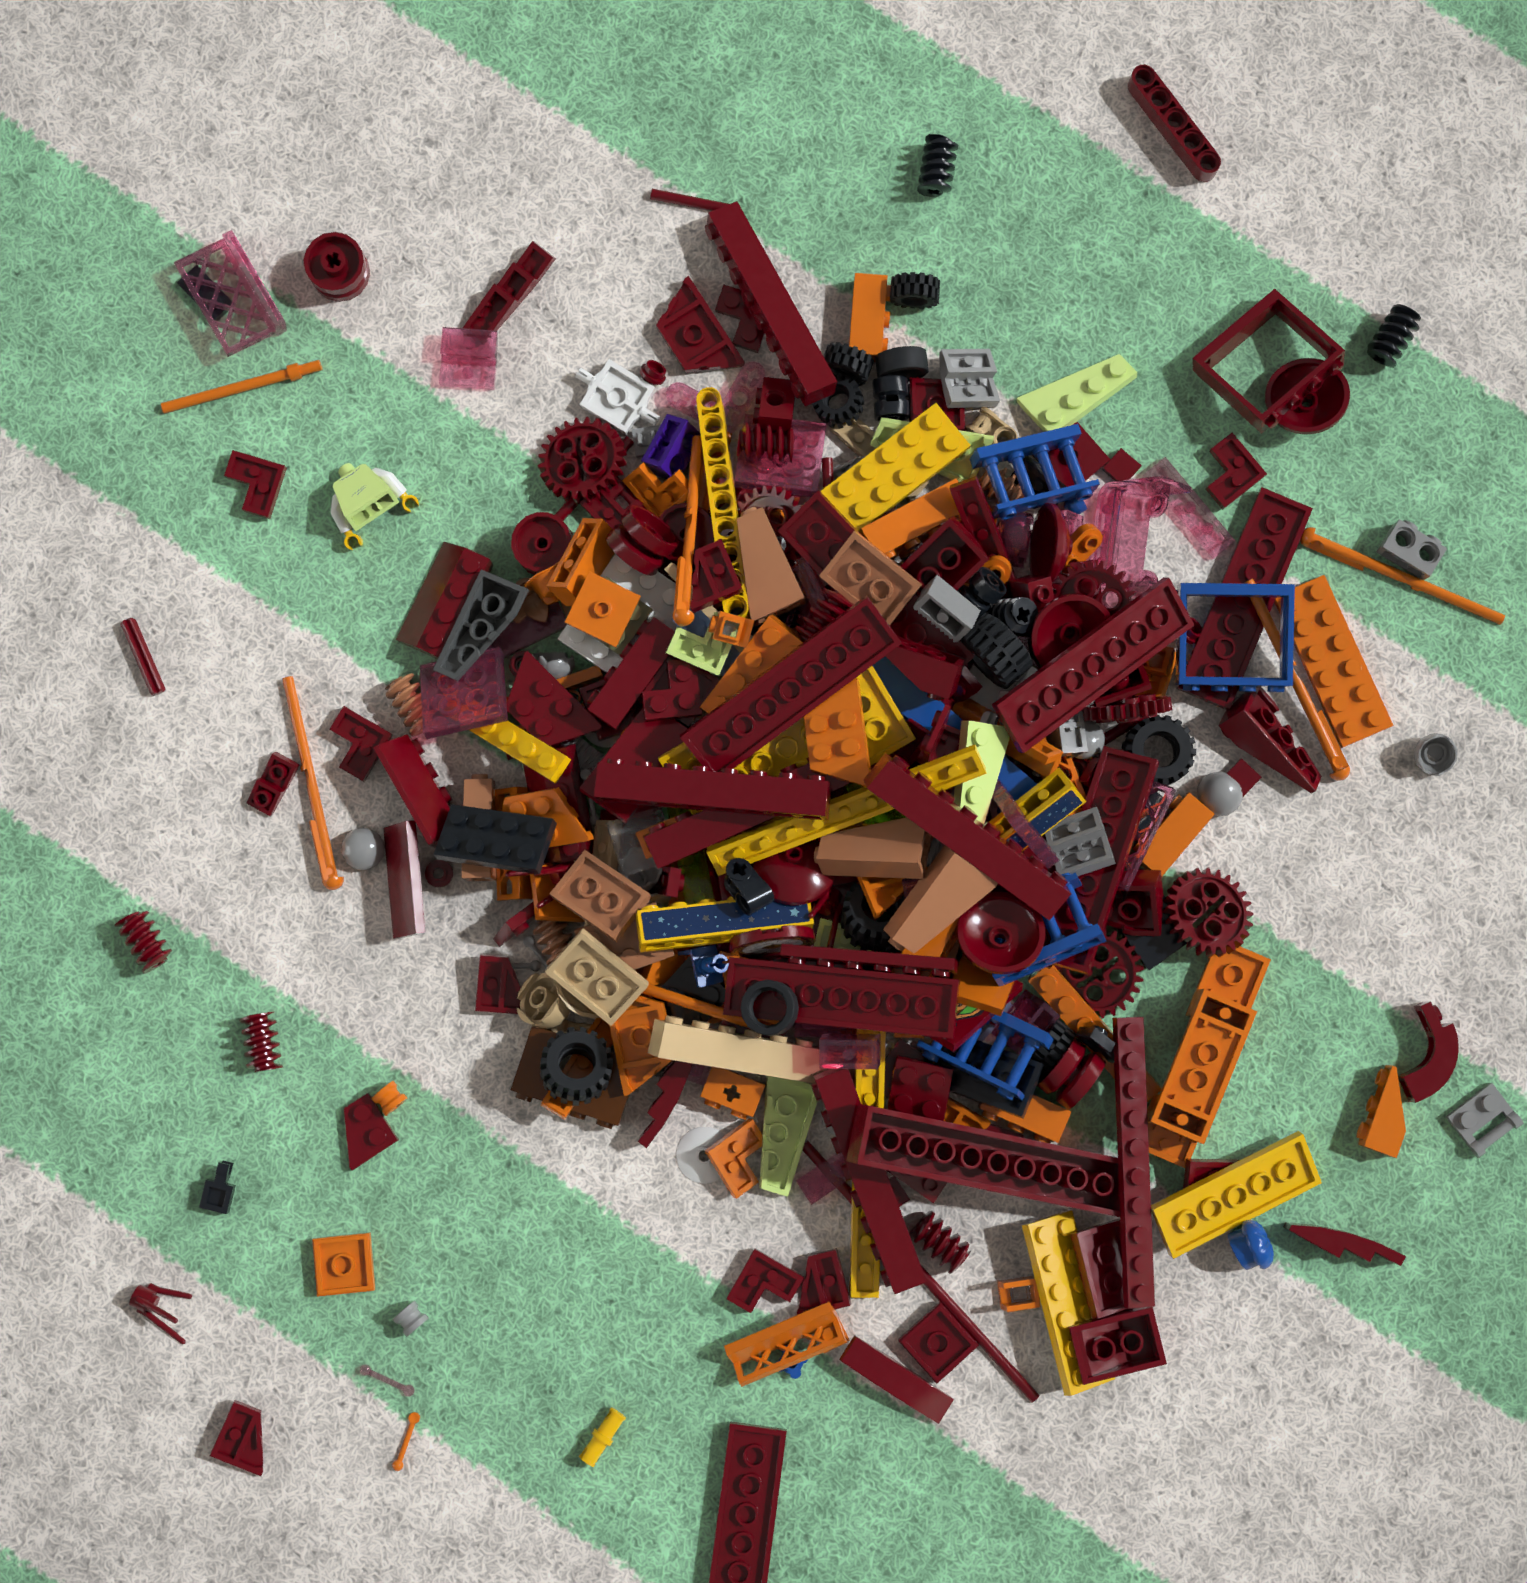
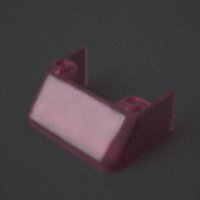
(1124, 520)

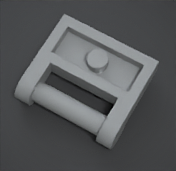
(1478, 1112)

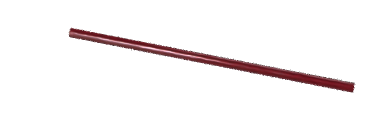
(932, 1285)

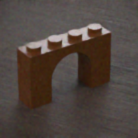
(528, 1084)

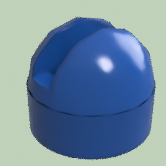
(1075, 506)

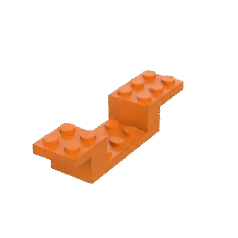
(1206, 1055)

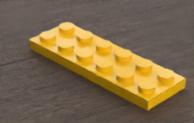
(896, 468)
(1235, 1194)
(1059, 1291)

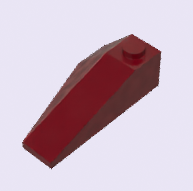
(1259, 733)
(1141, 907)

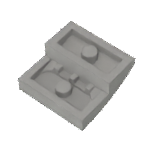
(968, 378)
(1080, 843)

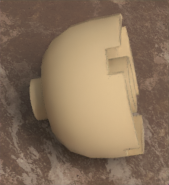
(540, 1002)

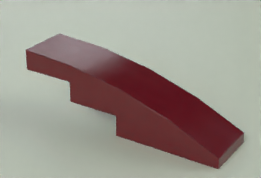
(511, 290)
(672, 1084)
(1335, 1241)
(896, 1379)

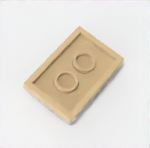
(596, 977)

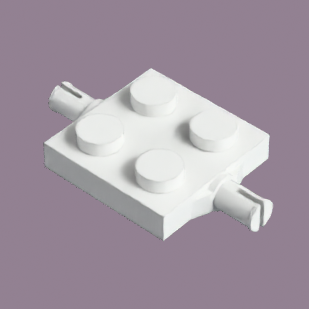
(617, 397)

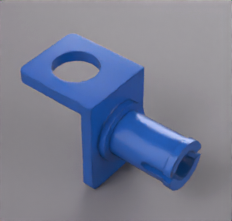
(706, 964)

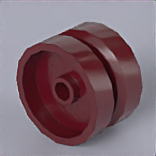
(336, 266)
(675, 520)
(532, 533)
(642, 540)
(1072, 1074)

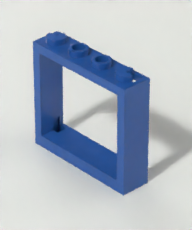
(1246, 684)

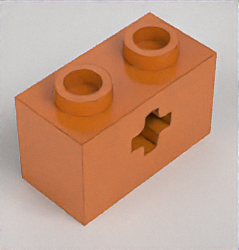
(748, 1088)

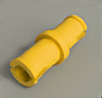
(602, 1437)

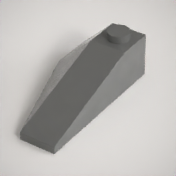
(483, 618)

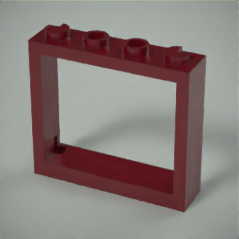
(1244, 327)

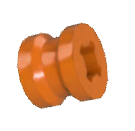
(389, 1098)

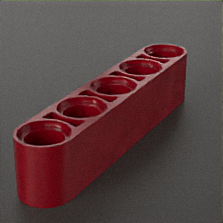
(1174, 111)

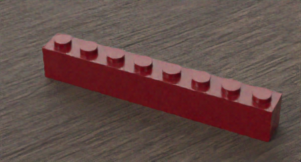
(770, 303)
(713, 790)
(707, 828)
(967, 836)
(871, 1186)

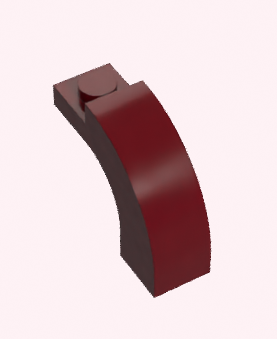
(1440, 1056)

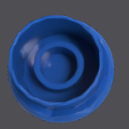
(1251, 1245)

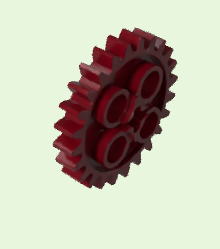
(606, 454)
(777, 501)
(1098, 575)
(1128, 709)
(1189, 892)
(1113, 993)

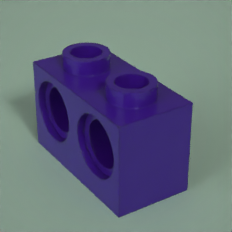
(670, 447)

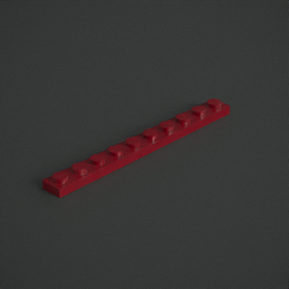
(1133, 1162)

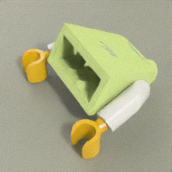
(363, 496)

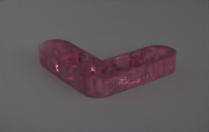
(741, 377)
(1023, 826)

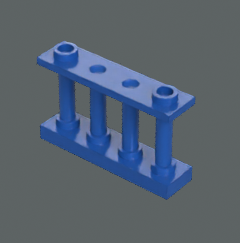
(1039, 446)
(1060, 945)
(1008, 1027)

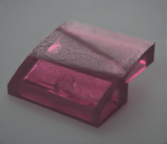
(468, 358)

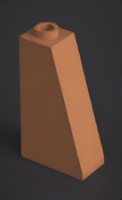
(766, 570)
(479, 793)
(876, 850)
(936, 901)

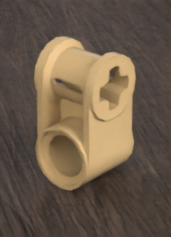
(991, 426)

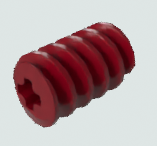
(766, 442)
(828, 611)
(143, 941)
(260, 1042)
(941, 1241)

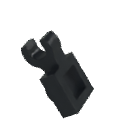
(1097, 1040)
(218, 1192)

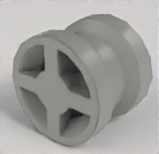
(410, 1318)

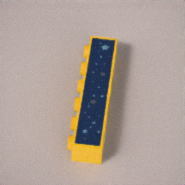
(1043, 806)
(710, 922)

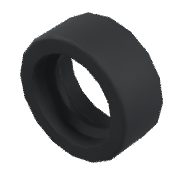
(902, 361)
(748, 1002)

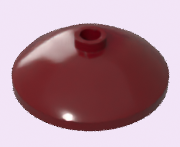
(1327, 403)
(1049, 542)
(1067, 611)
(795, 879)
(1006, 918)

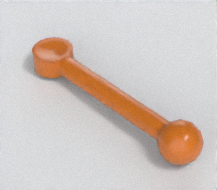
(413, 1418)

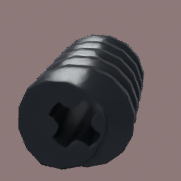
(936, 165)
(1393, 335)
(1015, 613)

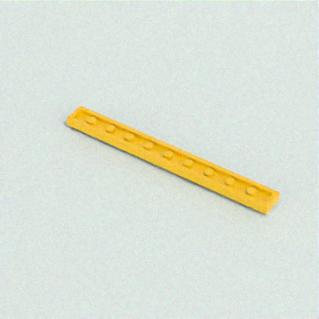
(843, 812)
(863, 1266)

